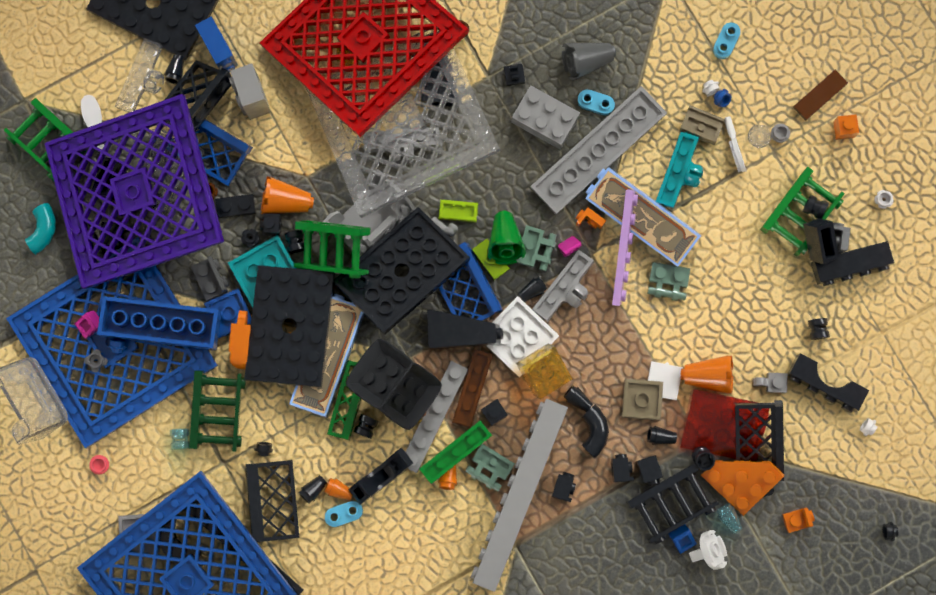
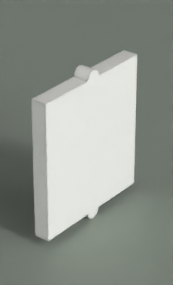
(669, 375)

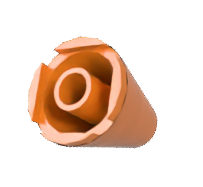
(284, 198)
(710, 374)

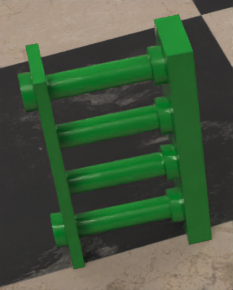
(52, 123)
(795, 195)
(340, 232)

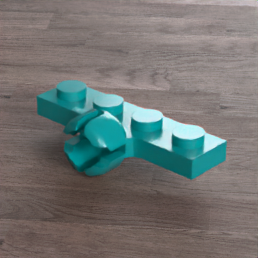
(680, 171)

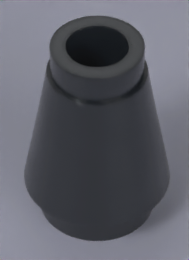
(175, 69)
(533, 289)
(577, 398)
(661, 436)
(312, 489)

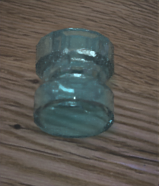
(178, 434)

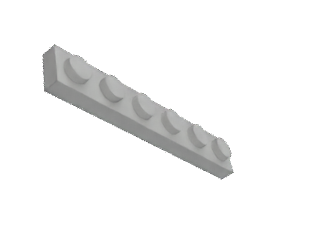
(435, 415)

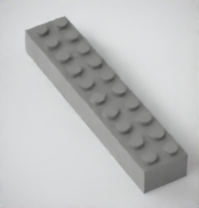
(520, 494)

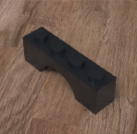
(805, 371)

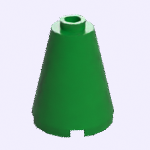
(505, 240)

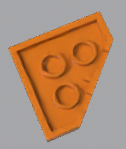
(743, 481)

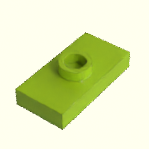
(458, 211)
(495, 270)

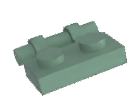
(532, 240)
(668, 275)
(494, 463)

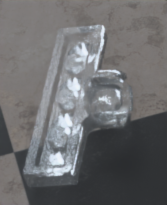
(141, 77)

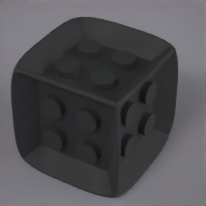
(394, 384)

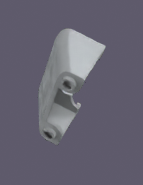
(380, 221)

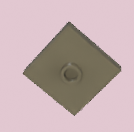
(642, 399)

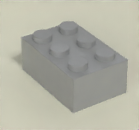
(249, 92)
(545, 117)

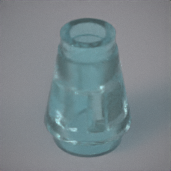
(729, 517)

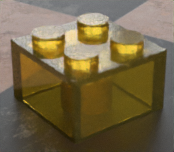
(544, 371)

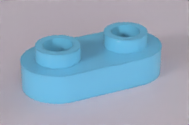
(727, 40)
(596, 101)
(343, 514)

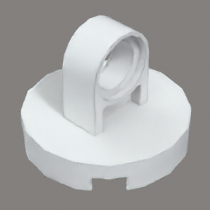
(711, 550)

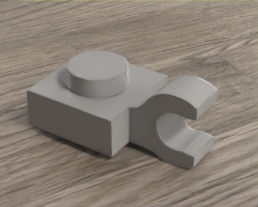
(774, 382)

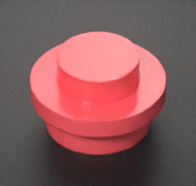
(99, 464)

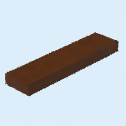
(472, 388)

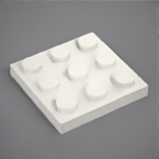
(522, 334)

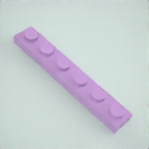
(624, 256)

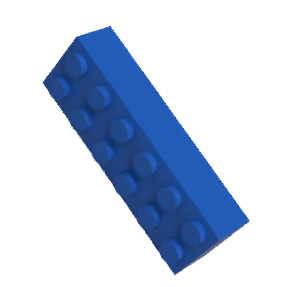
(159, 323)

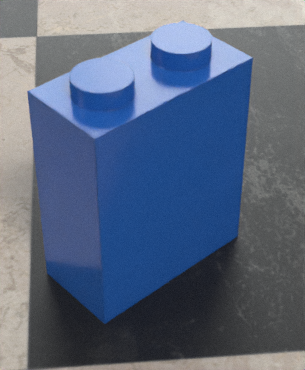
(216, 44)

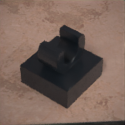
(514, 74)

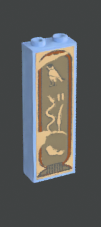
(653, 222)
(343, 329)

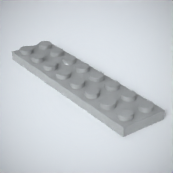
(598, 150)

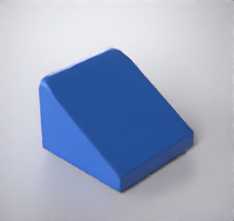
(682, 538)

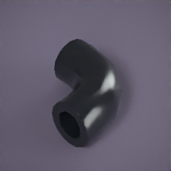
(598, 431)

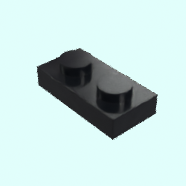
(235, 206)

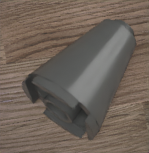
(586, 57)

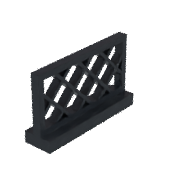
(209, 98)
(776, 434)
(254, 500)

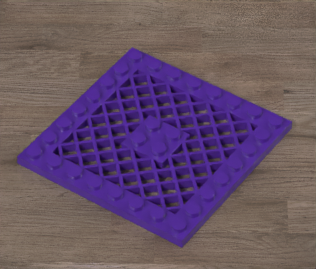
(133, 192)

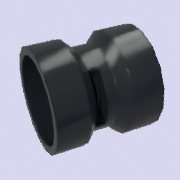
(815, 207)
(295, 241)
(818, 329)
(363, 430)
(703, 462)

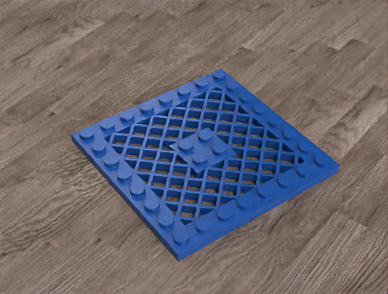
(91, 431)
(187, 575)

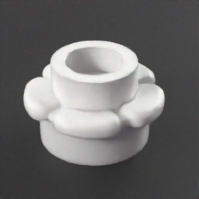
(710, 88)
(888, 199)
(868, 427)

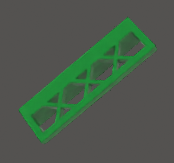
(352, 412)
(455, 452)

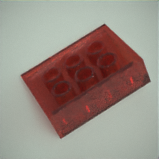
(712, 424)

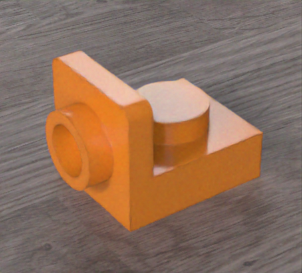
(593, 218)
(798, 519)

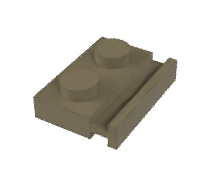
(702, 125)

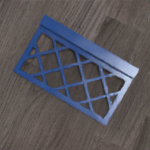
(227, 140)
(481, 284)

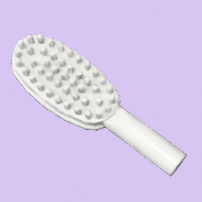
(91, 112)
(734, 145)

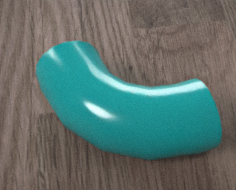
(44, 228)

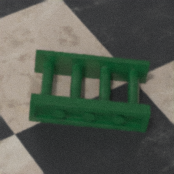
(200, 399)

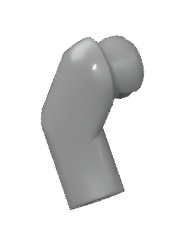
(450, 230)

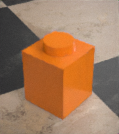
(846, 127)

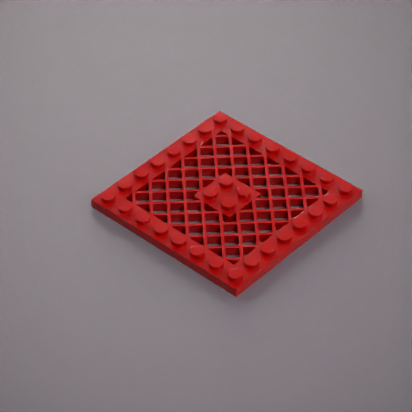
(363, 39)

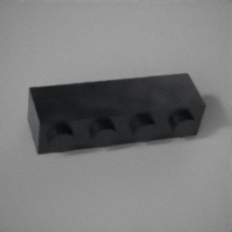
(854, 262)

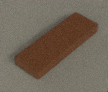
(820, 95)

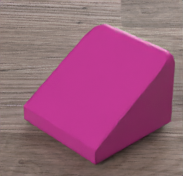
(569, 246)
(88, 324)

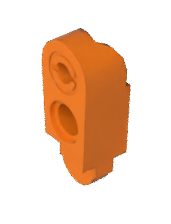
(239, 341)

